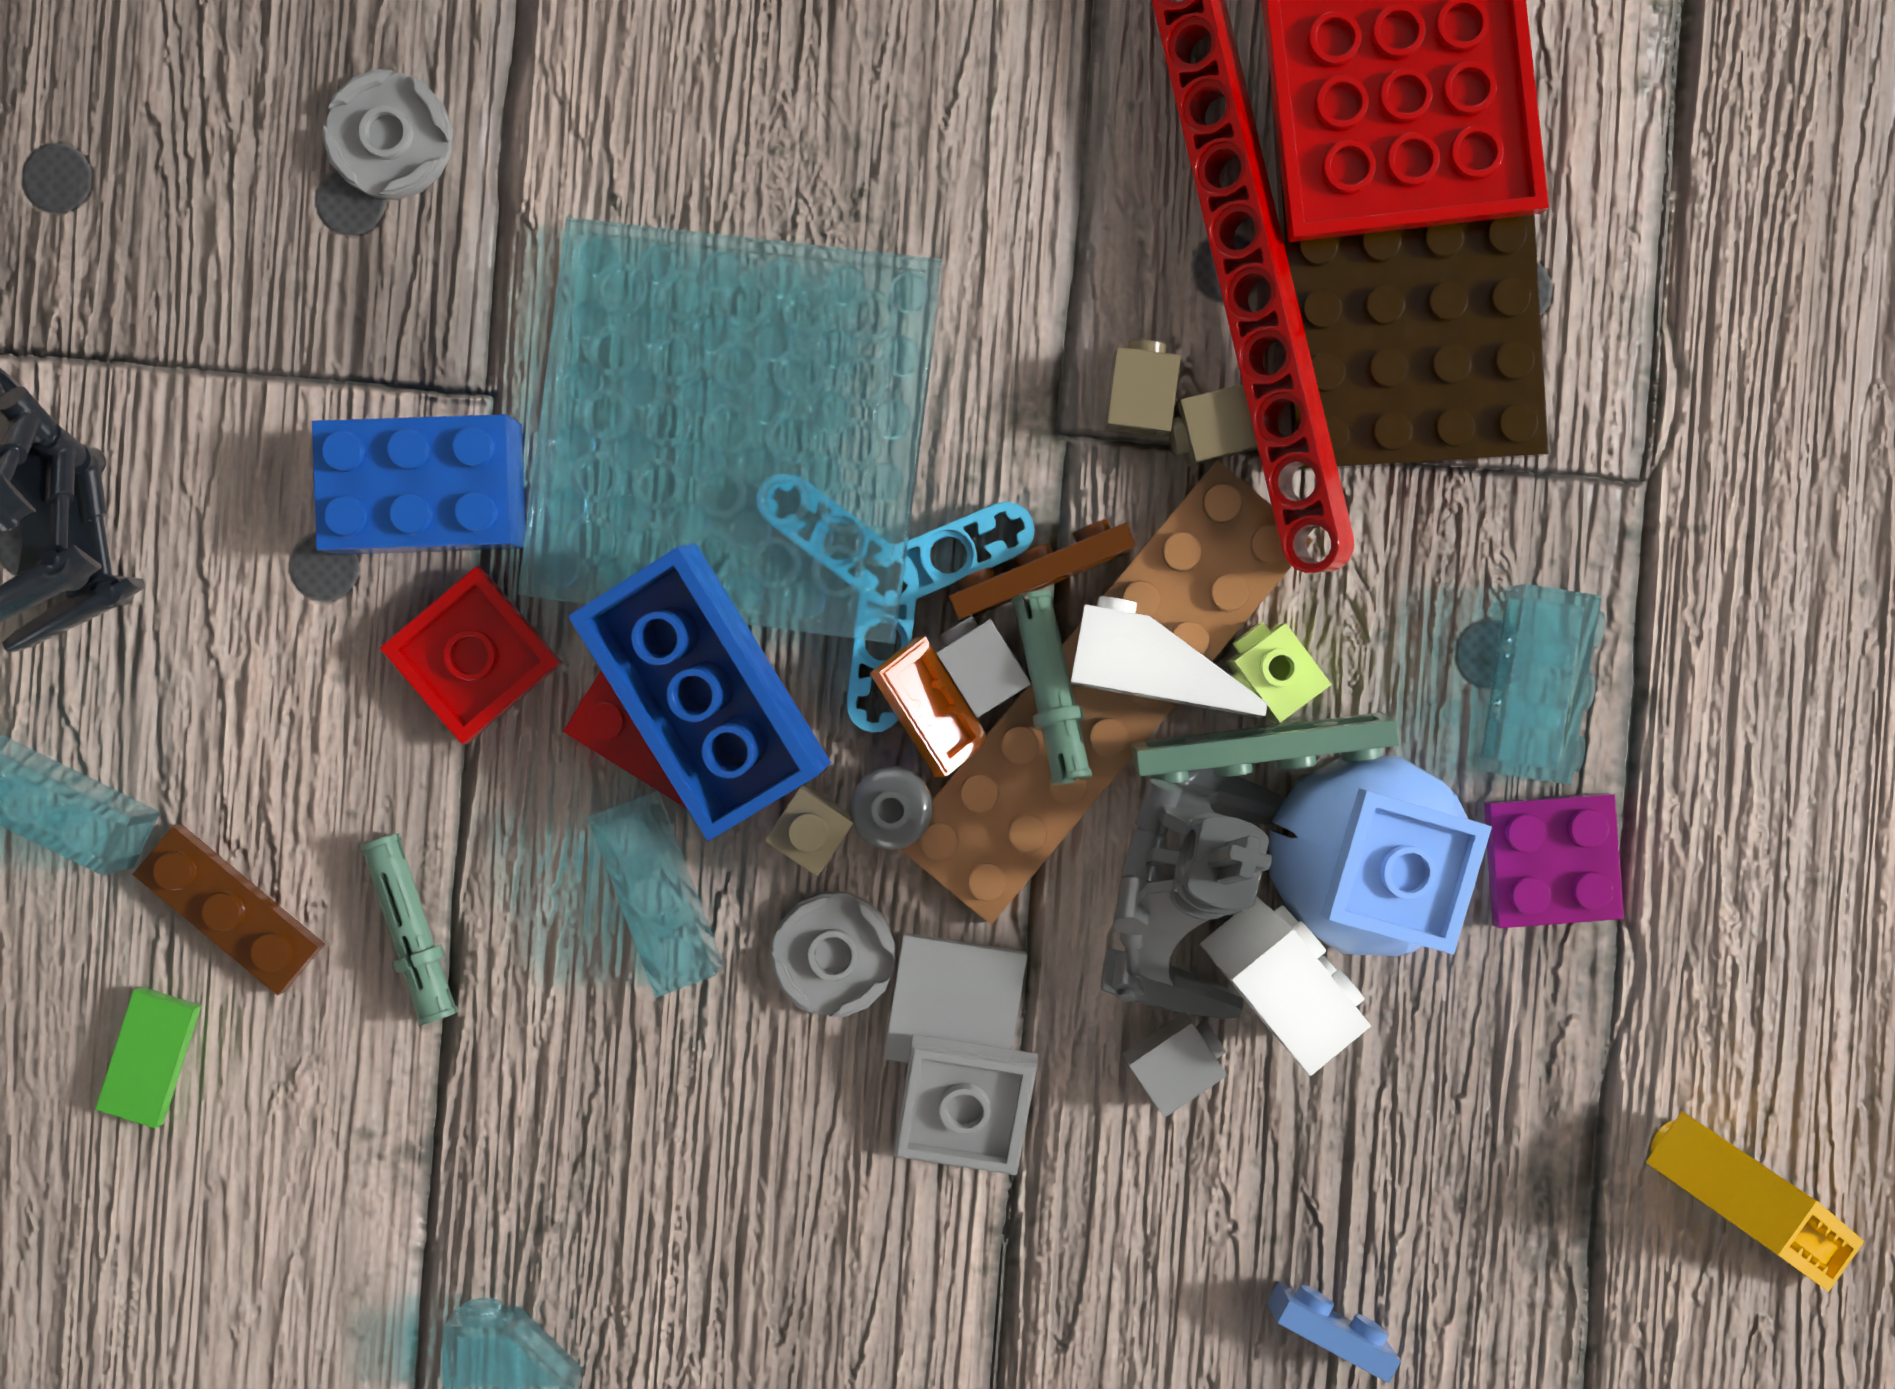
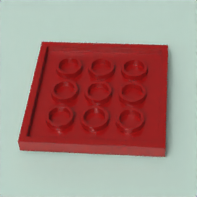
(1403, 113)

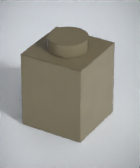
(1142, 390)
(1212, 426)
(810, 829)

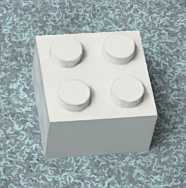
(1288, 983)

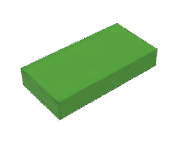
(148, 1057)

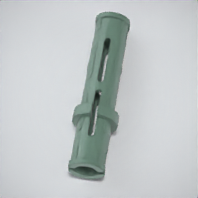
(1051, 687)
(409, 929)

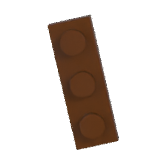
(1041, 568)
(228, 909)

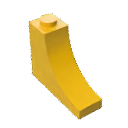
(1754, 1199)

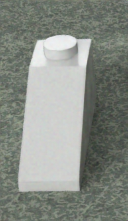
(1146, 660)

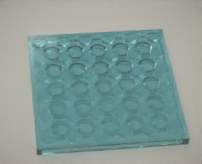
(737, 408)

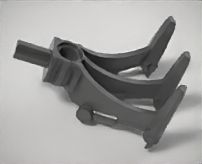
(1173, 892)

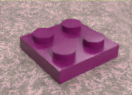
(1554, 860)

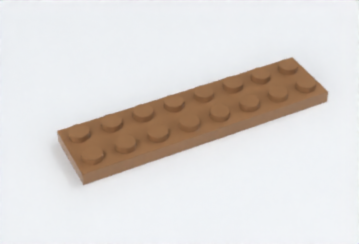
(999, 807)

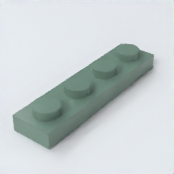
(1290, 744)

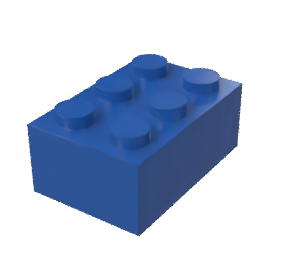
(418, 484)

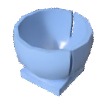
(1377, 857)

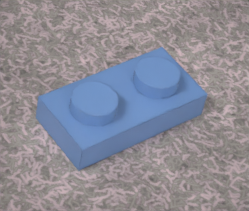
(1356, 1341)

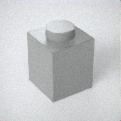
(981, 665)
(1177, 1062)

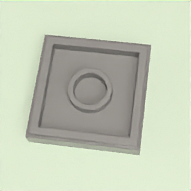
(954, 994)
(965, 1104)

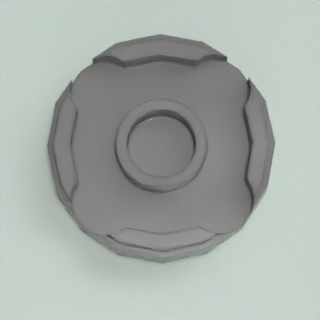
(387, 134)
(833, 954)

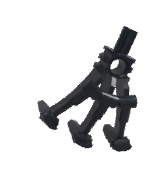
(59, 501)

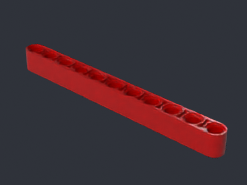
(1239, 270)

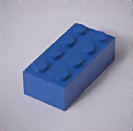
(700, 690)

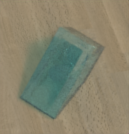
(503, 1350)

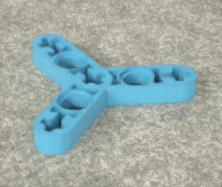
(925, 580)

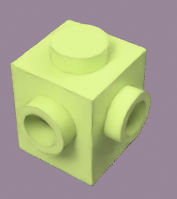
(1276, 669)

